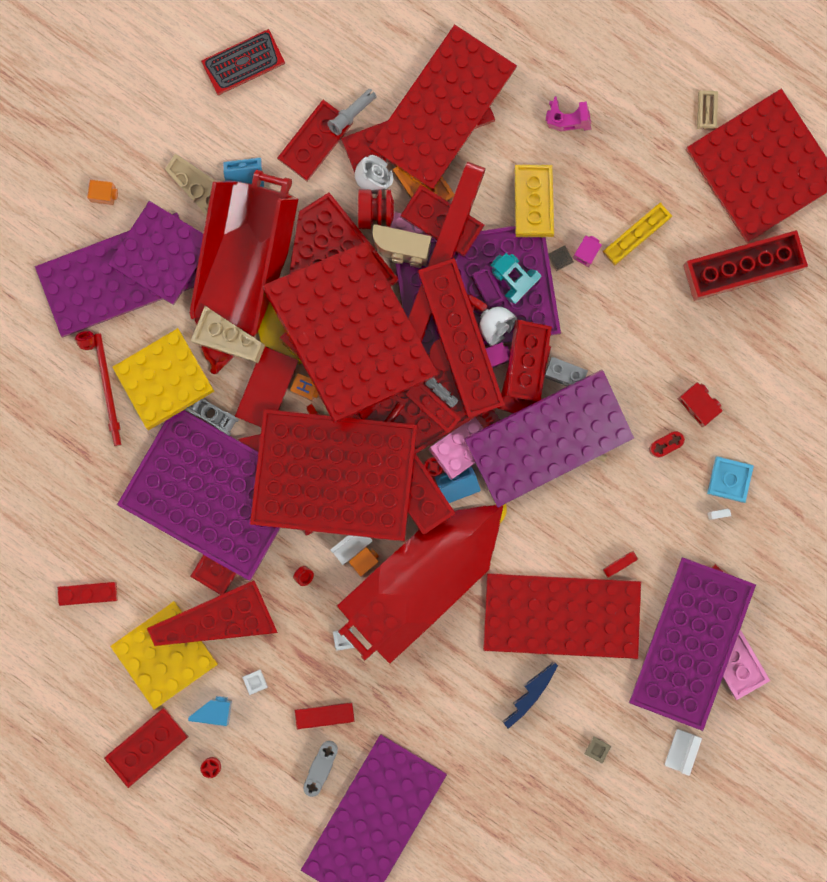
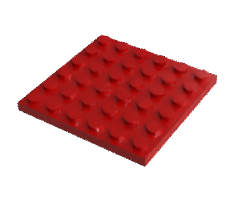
(762, 165)

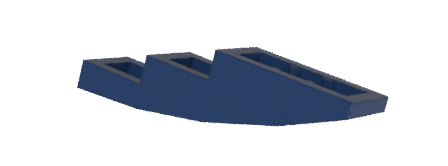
(535, 689)

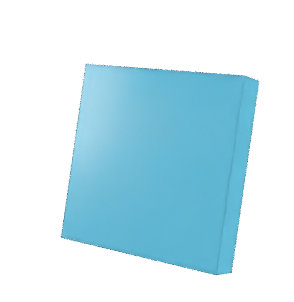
(730, 479)

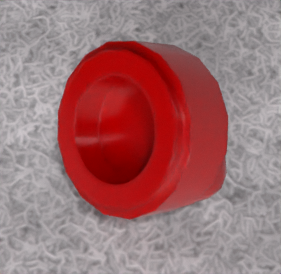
(85, 340)
(303, 576)

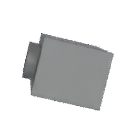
(564, 372)

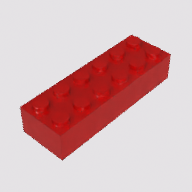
(745, 265)

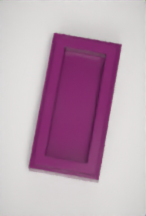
(488, 287)

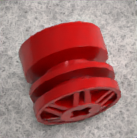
(374, 209)

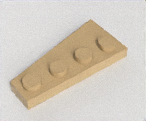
(192, 180)
(225, 337)

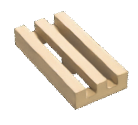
(706, 126)

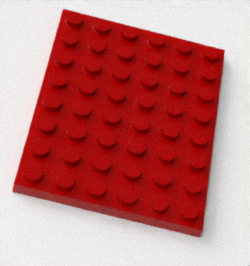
(350, 331)
(334, 475)

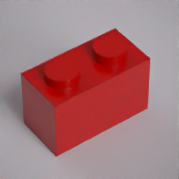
(700, 404)

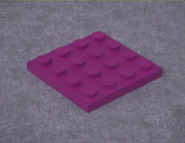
(159, 253)

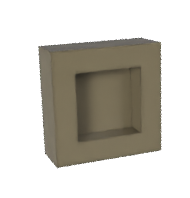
(597, 749)

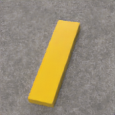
(637, 234)

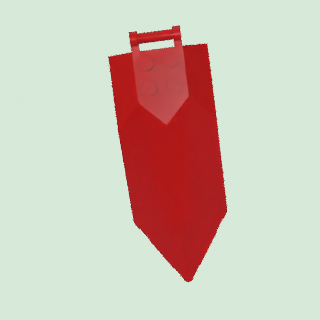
(240, 252)
(420, 582)

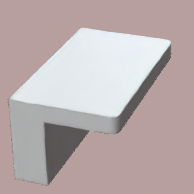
(350, 547)
(683, 751)

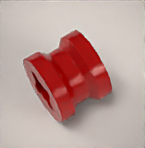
(432, 464)
(209, 770)

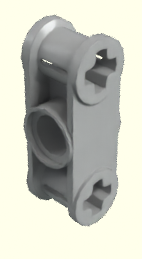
(222, 420)
(320, 768)

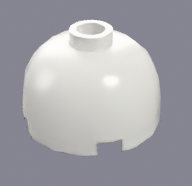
(373, 174)
(495, 324)

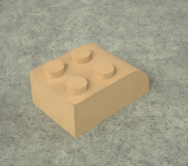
(402, 245)

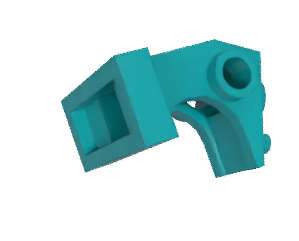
(503, 266)

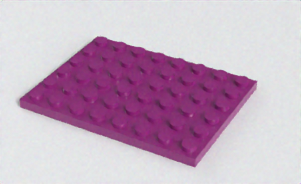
(535, 306)
(201, 493)

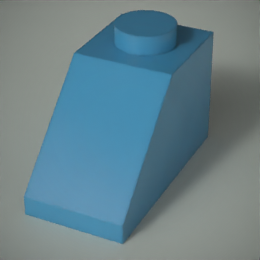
(214, 712)

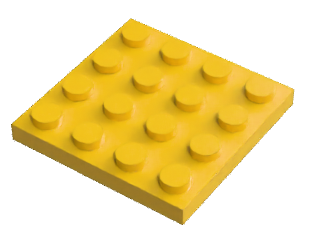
(163, 379)
(162, 669)

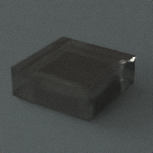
(560, 258)

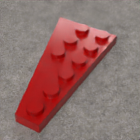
(223, 617)

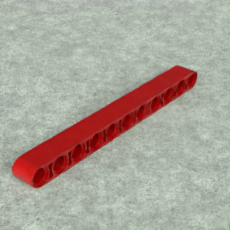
(448, 238)

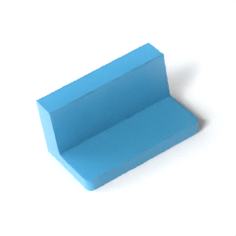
(242, 170)
(460, 486)

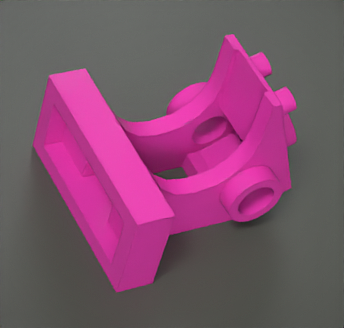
(564, 122)

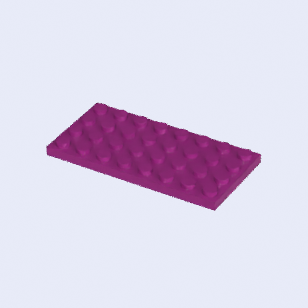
(89, 291)
(549, 438)
(692, 643)
(375, 816)

